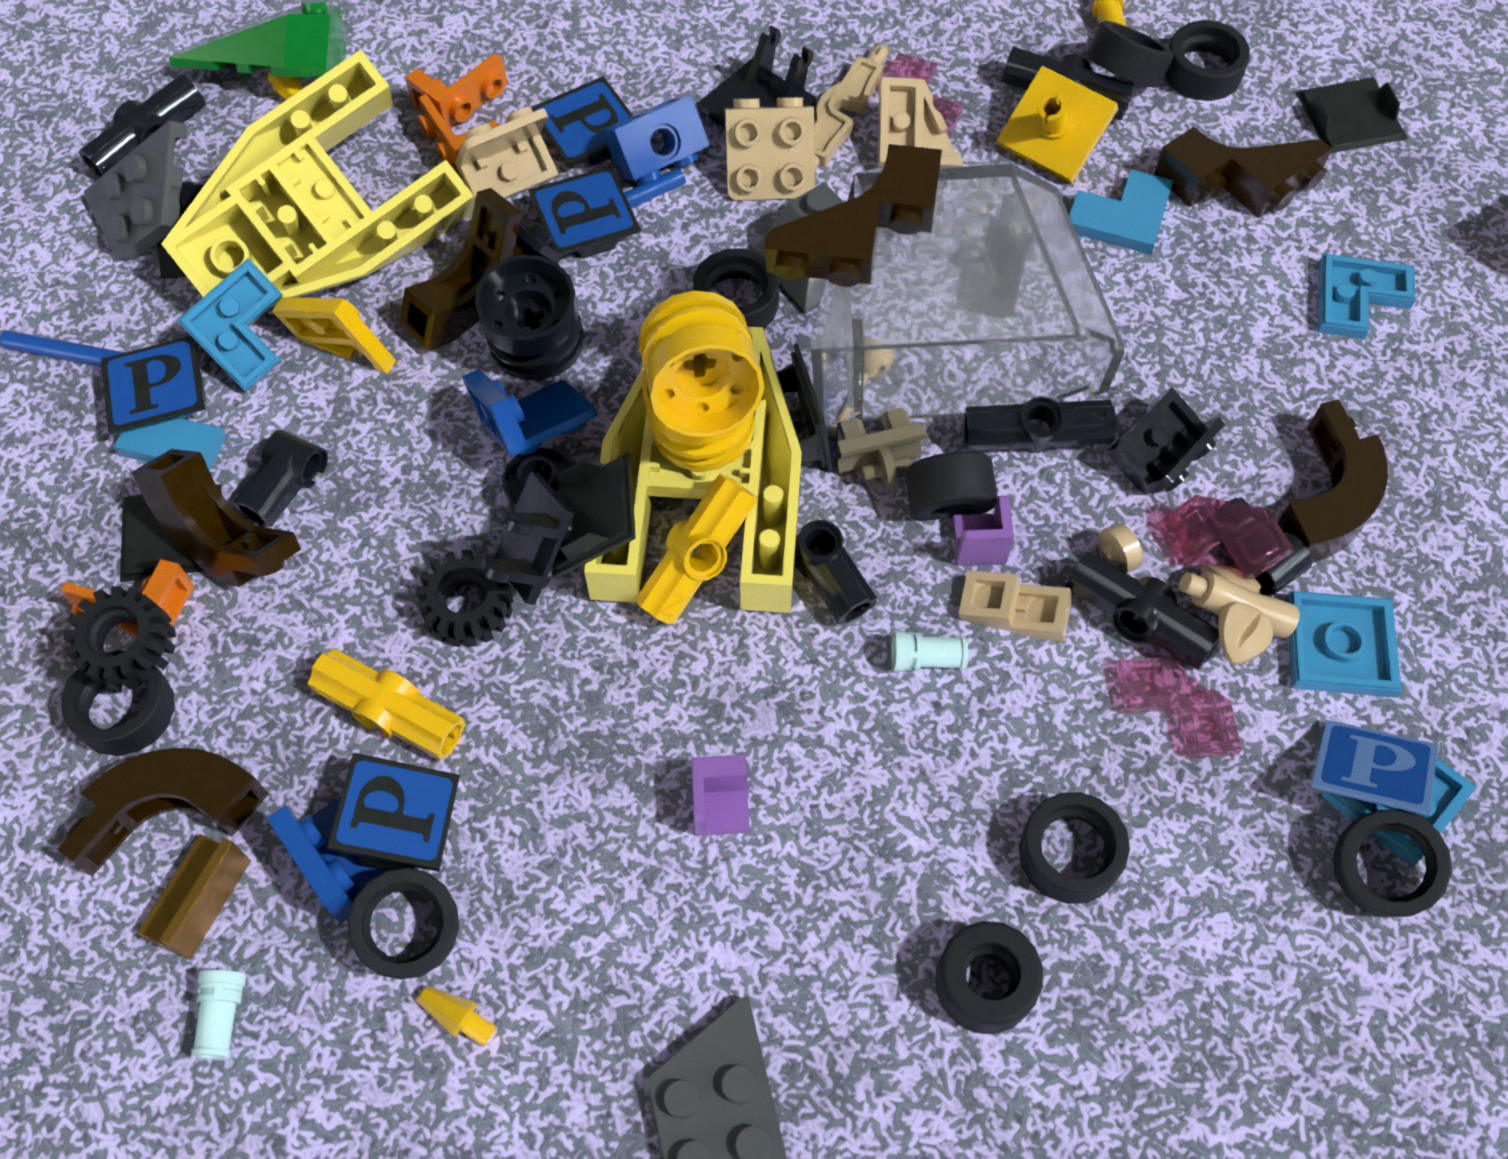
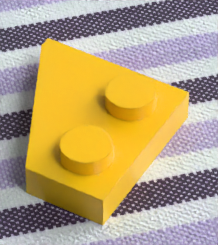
(334, 327)

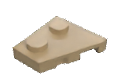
(911, 119)

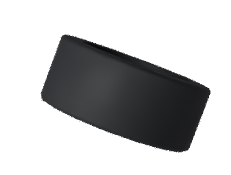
(1130, 54)
(1201, 82)
(745, 265)
(132, 735)
(1102, 819)
(1419, 830)
(369, 898)

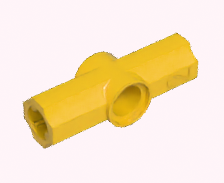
(712, 526)
(386, 703)

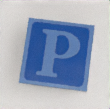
(1376, 767)

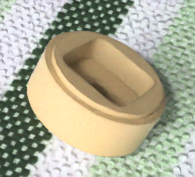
(1120, 547)

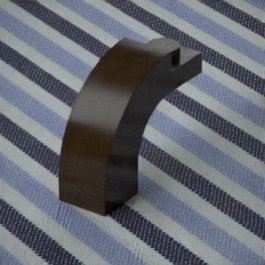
(445, 305)
(1357, 485)
(205, 525)
(155, 785)

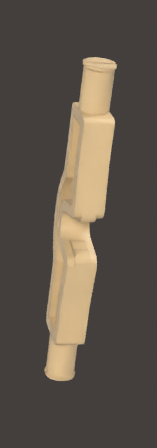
(851, 95)

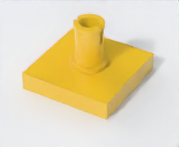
(1057, 124)

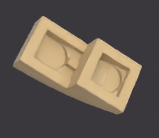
(1007, 605)

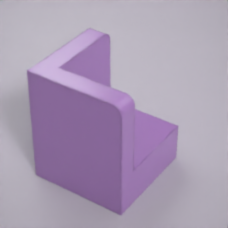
(984, 537)
(720, 795)

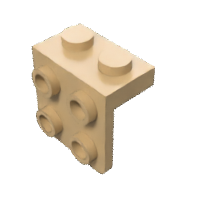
(769, 149)
(507, 156)

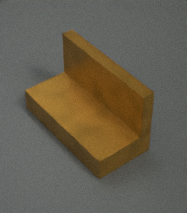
(195, 895)

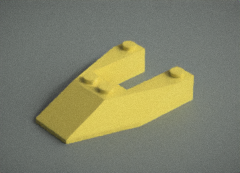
(294, 208)
(766, 468)

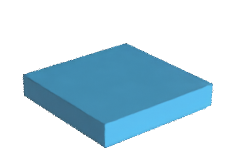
(1344, 645)

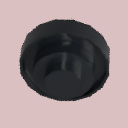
(542, 461)

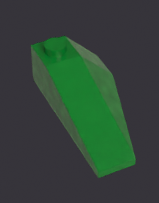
(292, 42)

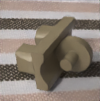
(881, 452)

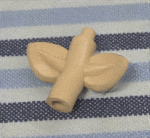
(1245, 616)

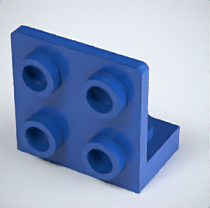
(527, 422)
(331, 874)

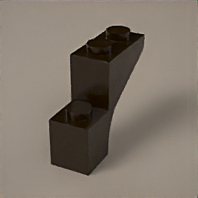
(1254, 175)
(843, 238)

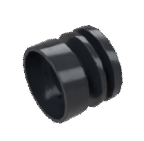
(530, 317)

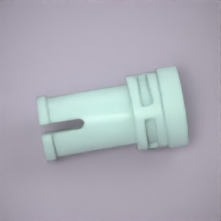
(912, 652)
(218, 998)

